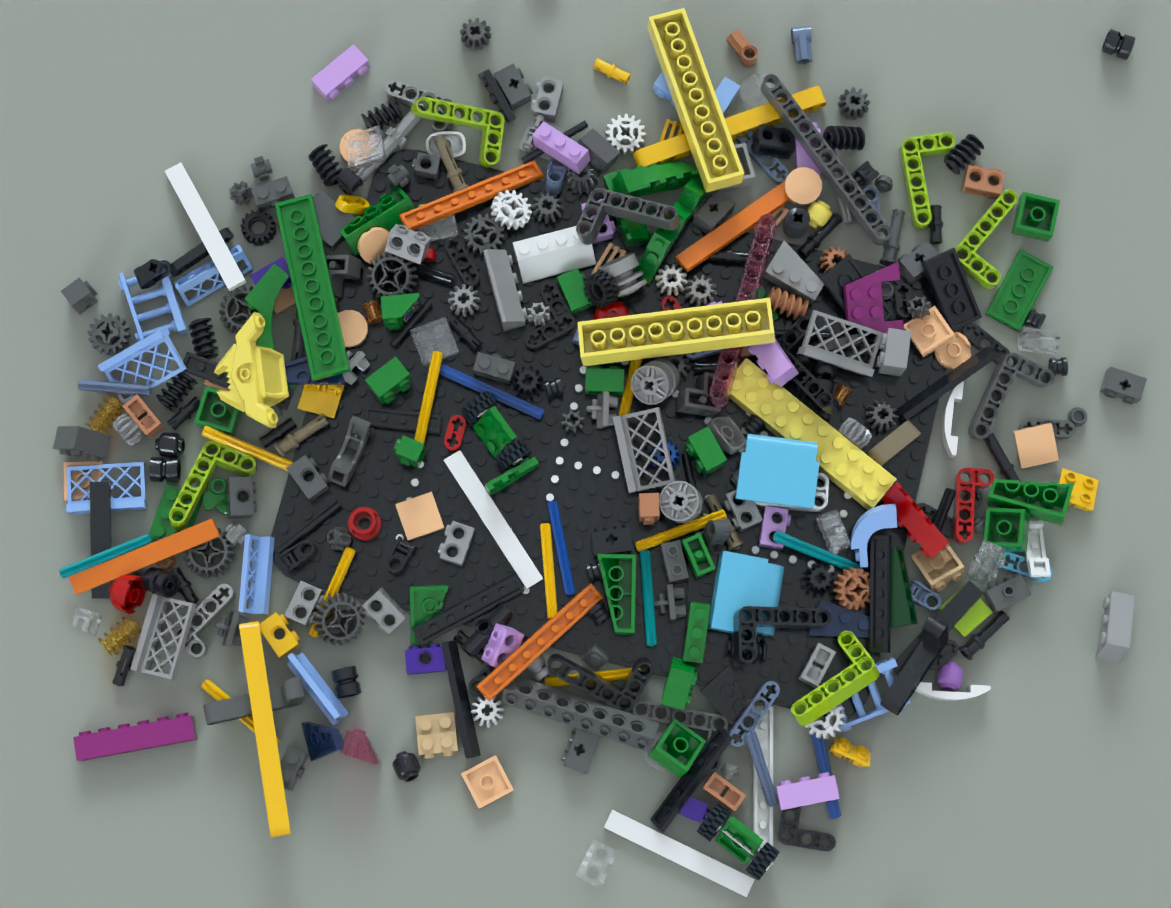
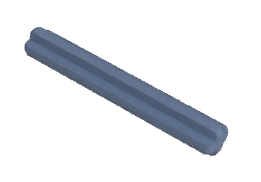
(114, 387)
(761, 768)

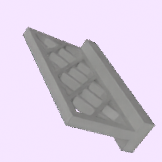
(834, 359)
(628, 454)
(151, 634)

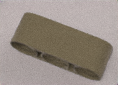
(894, 443)

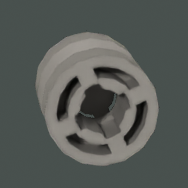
(539, 668)

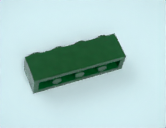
(902, 602)

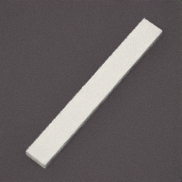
(205, 227)
(493, 519)
(761, 811)
(679, 853)

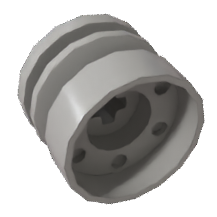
(622, 272)
(664, 377)
(692, 502)

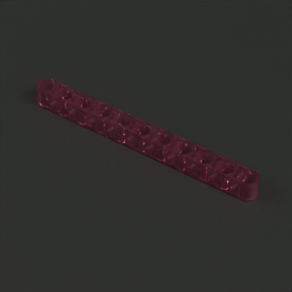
(747, 284)

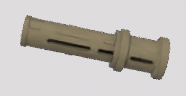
(453, 172)
(294, 439)
(712, 501)

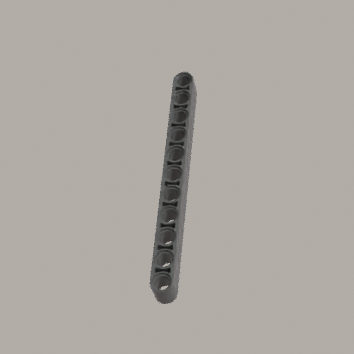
(824, 150)

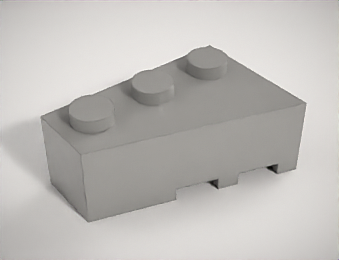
(793, 274)
(1115, 627)

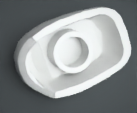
(455, 141)

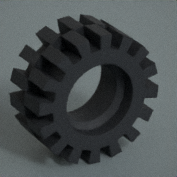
(258, 238)
(607, 295)

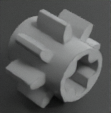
(538, 314)
(236, 534)

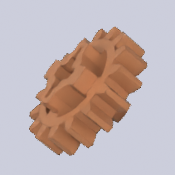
(859, 590)

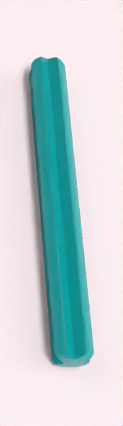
(814, 551)
(105, 556)
(648, 598)

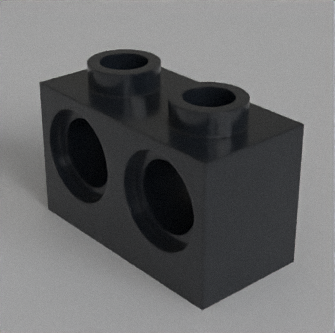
(773, 142)

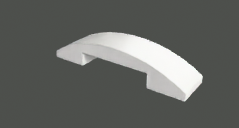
(950, 442)
(1035, 556)
(972, 691)

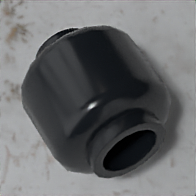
(170, 445)
(406, 766)

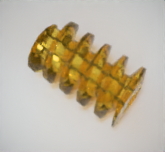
(105, 415)
(120, 635)

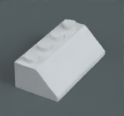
(552, 254)

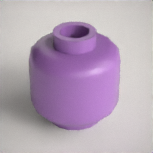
(950, 677)

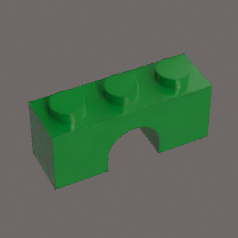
(696, 631)

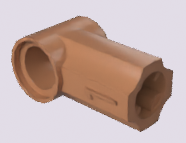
(742, 47)

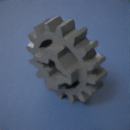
(492, 232)
(100, 333)

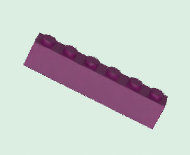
(135, 738)

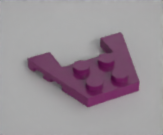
(865, 301)

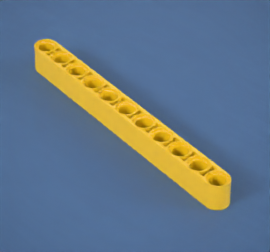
(738, 125)
(264, 729)

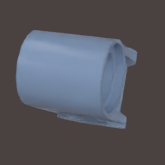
(555, 177)
(921, 595)

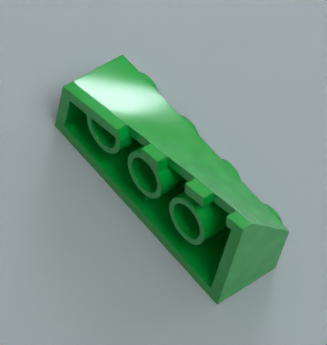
(653, 178)
(383, 214)
(632, 232)
(1040, 500)
(620, 583)

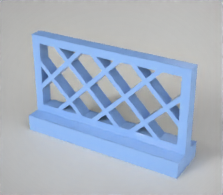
(139, 349)
(117, 504)
(317, 688)

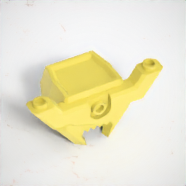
(254, 373)

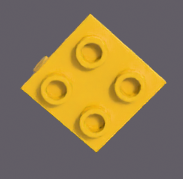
(321, 399)
(1083, 491)
(859, 754)

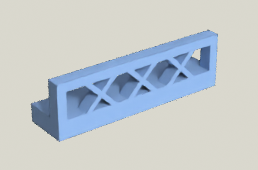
(204, 273)
(259, 575)

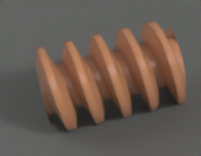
(788, 303)

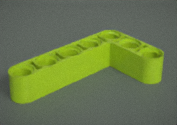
(467, 120)
(917, 174)
(980, 236)
(204, 477)
(841, 682)

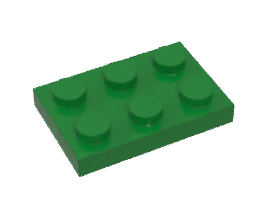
(161, 524)

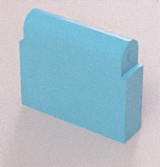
(778, 471)
(740, 583)

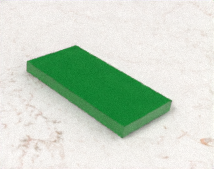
(1019, 290)

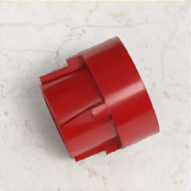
(354, 523)

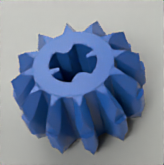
(673, 454)

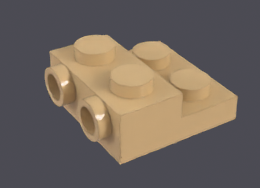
(940, 570)
(436, 735)

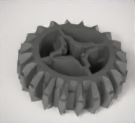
(384, 281)
(238, 314)
(209, 560)
(354, 614)

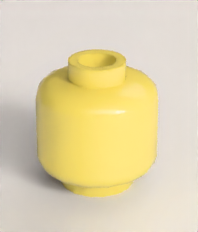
(819, 213)

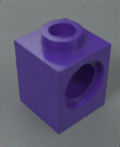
(695, 810)

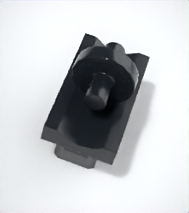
(864, 175)

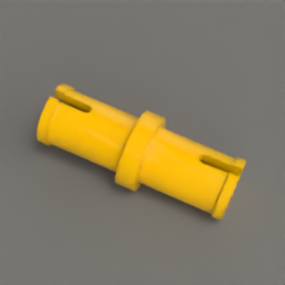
(611, 71)

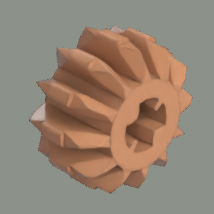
(830, 255)

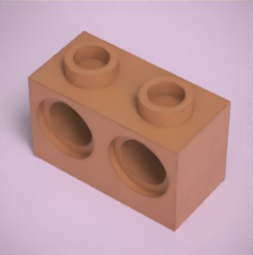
(983, 187)
(143, 416)
(648, 508)
(723, 791)

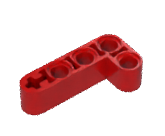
(967, 506)

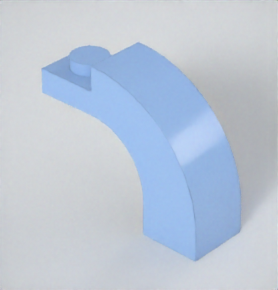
(870, 522)

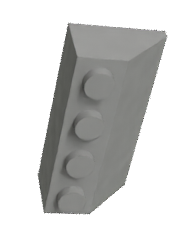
(504, 289)

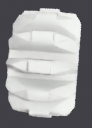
(671, 273)
(482, 706)

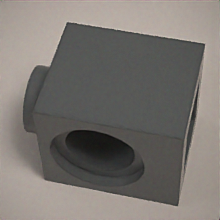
(433, 171)

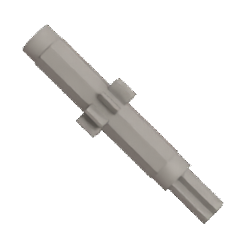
(394, 138)

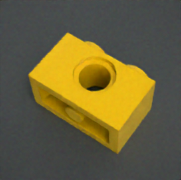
(271, 626)

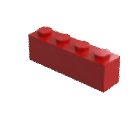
(916, 522)

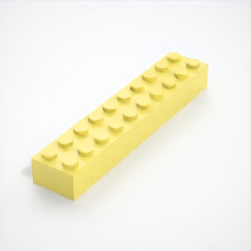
(695, 100)
(676, 332)
(792, 419)

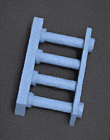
(172, 307)
(885, 667)

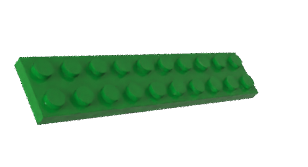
(312, 287)

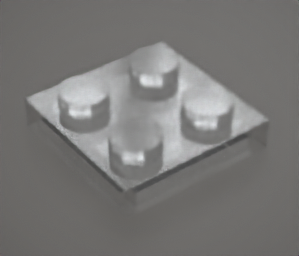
(365, 148)
(434, 337)

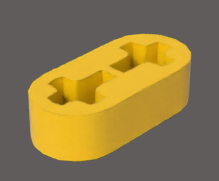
(351, 204)

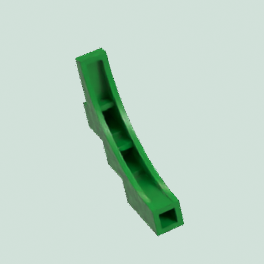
(663, 239)
(263, 299)

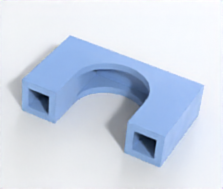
(725, 93)

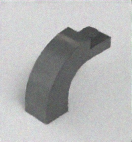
(351, 451)

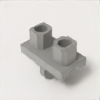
(357, 360)
(600, 409)

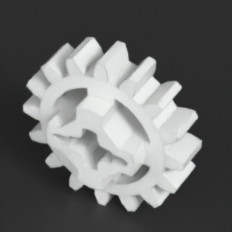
(625, 125)
(511, 209)
(828, 724)

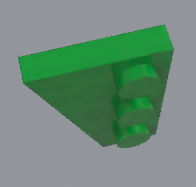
(511, 475)
(424, 604)

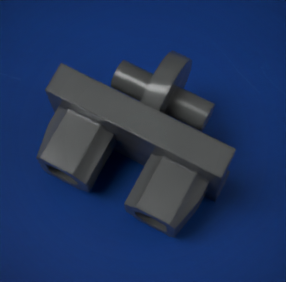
(672, 593)
(230, 637)

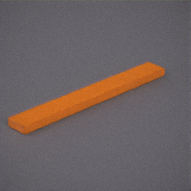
(471, 196)
(732, 228)
(144, 556)
(539, 642)

